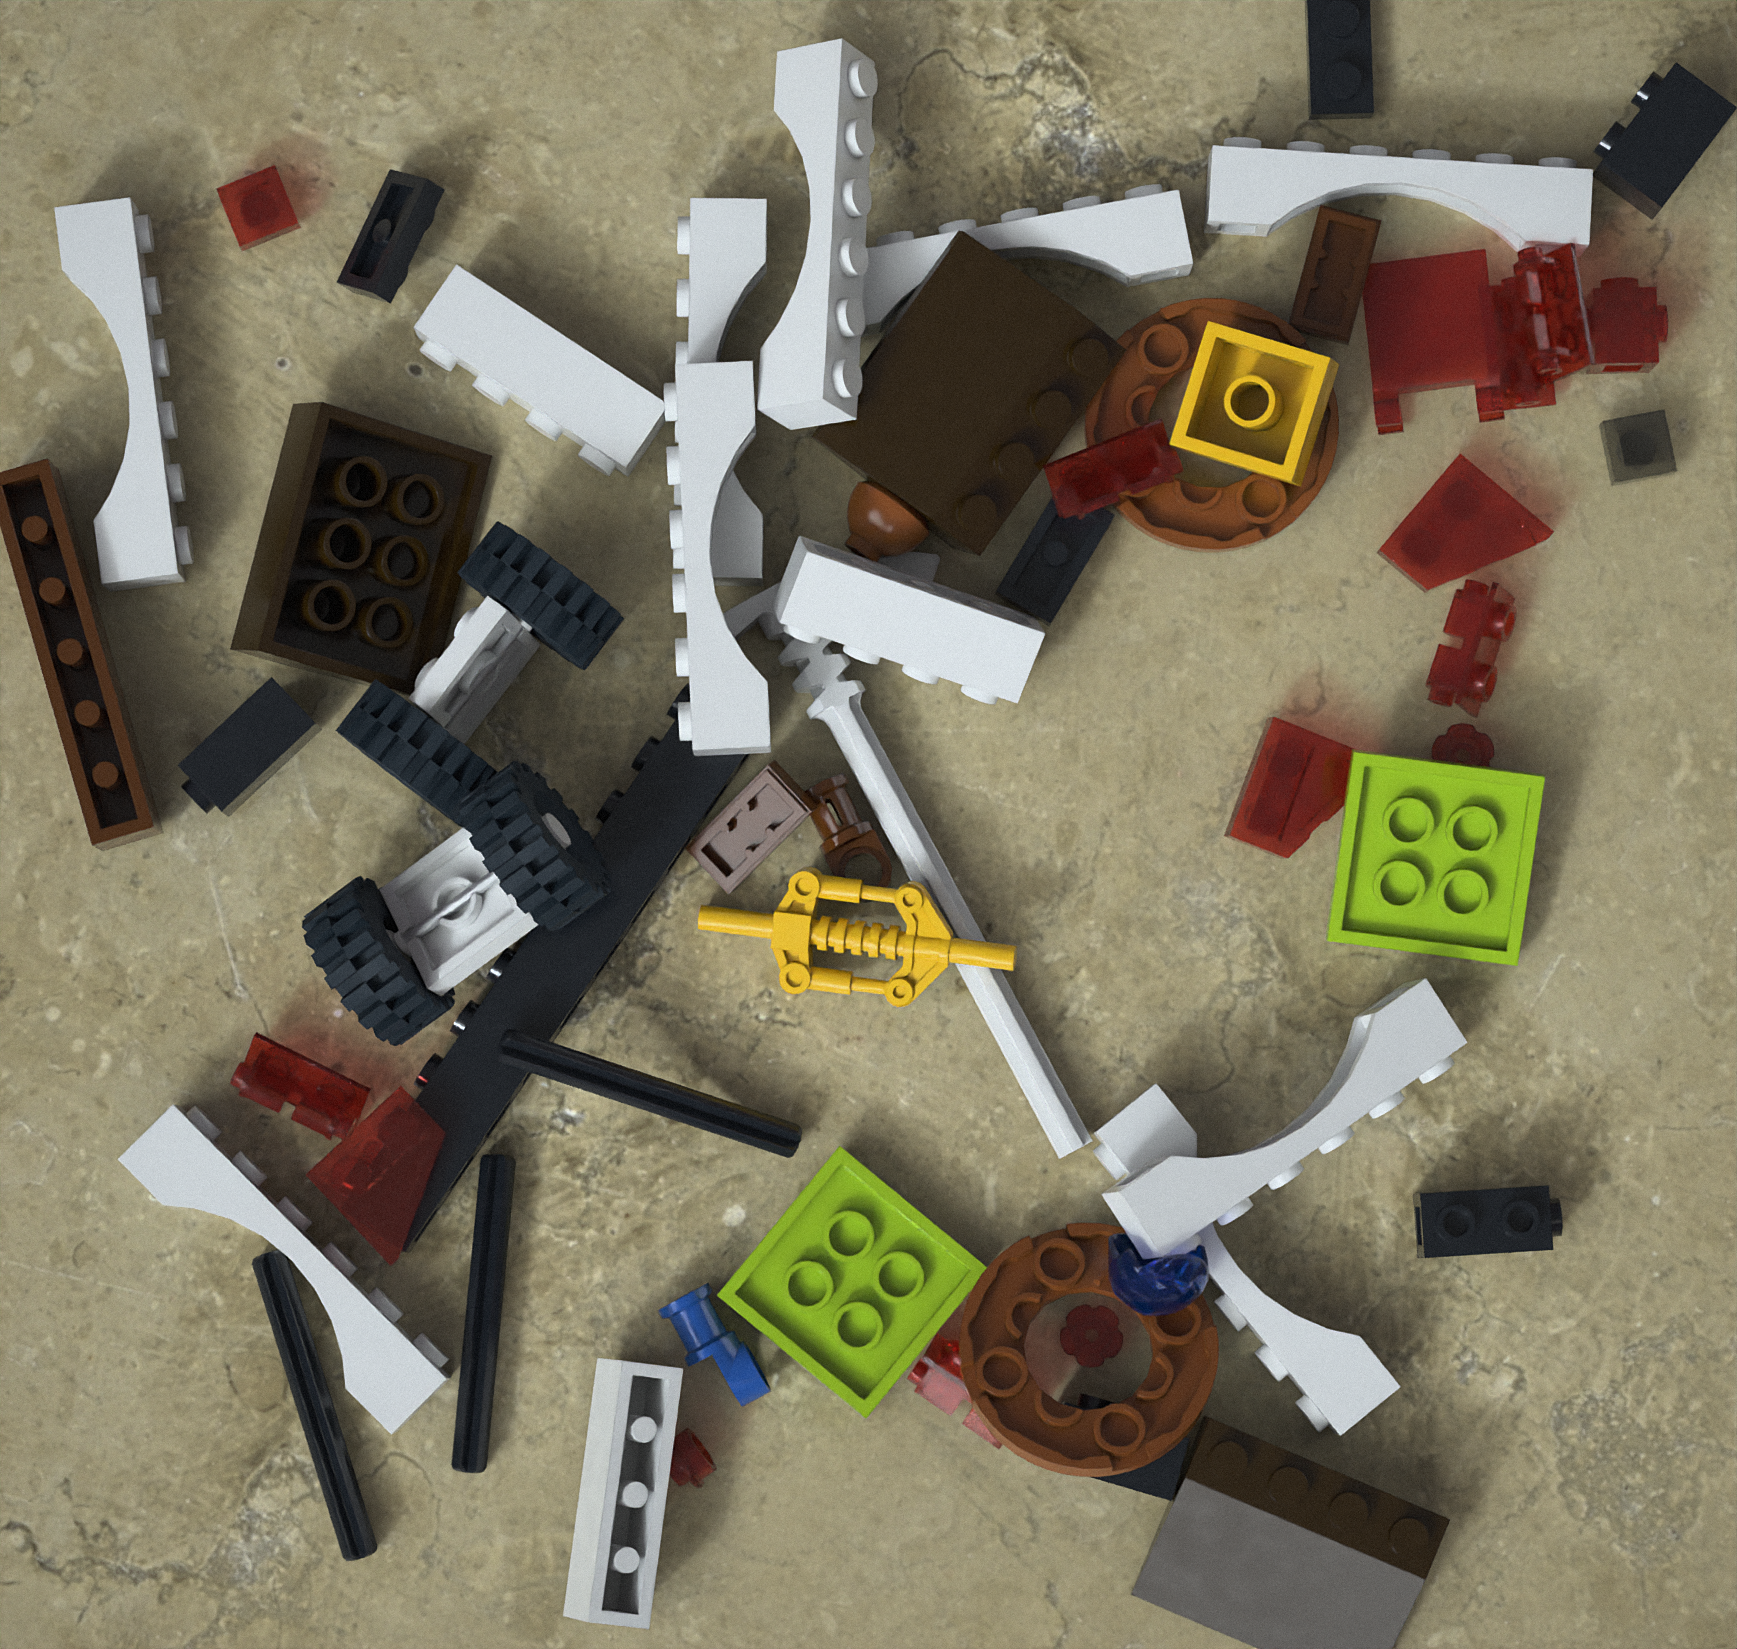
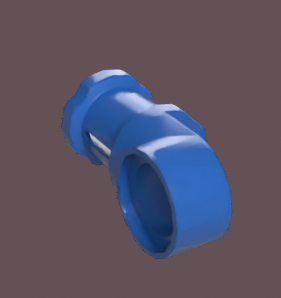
(706, 1336)

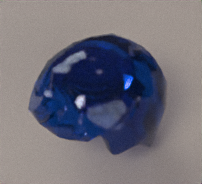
(1155, 1284)

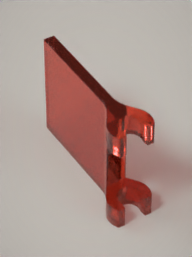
(1431, 332)

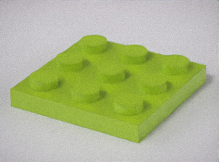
(1435, 857)
(852, 1282)

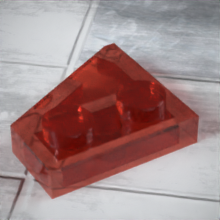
(1460, 529)
(1289, 788)
(382, 1171)

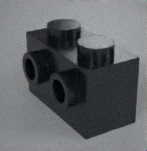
(1663, 140)

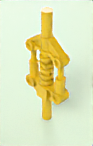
(794, 931)

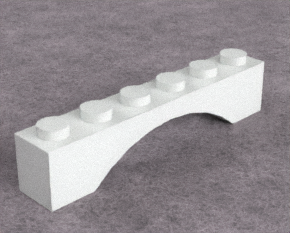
(1525, 205)
(1123, 239)
(725, 264)
(814, 352)
(714, 429)
(138, 523)
(1387, 1049)
(380, 1359)
(1329, 1367)

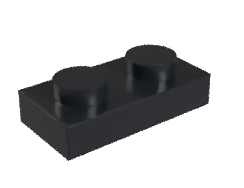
(1339, 59)
(390, 236)
(1052, 561)

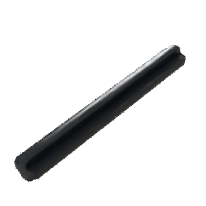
(649, 1093)
(483, 1313)
(314, 1405)

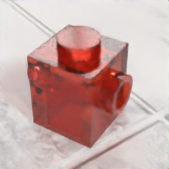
(1625, 326)

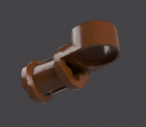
(850, 839)

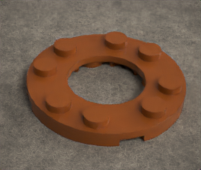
(1181, 512)
(1034, 1423)

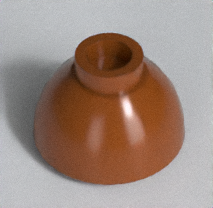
(882, 523)

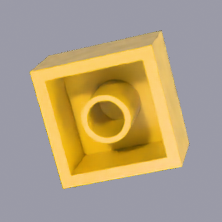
(1254, 403)

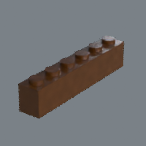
(75, 657)

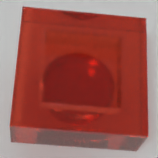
(258, 208)

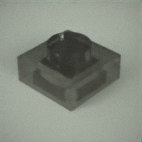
(1638, 447)

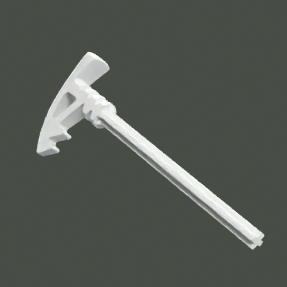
(839, 706)

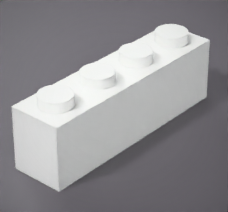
(541, 371)
(907, 621)
(623, 1493)

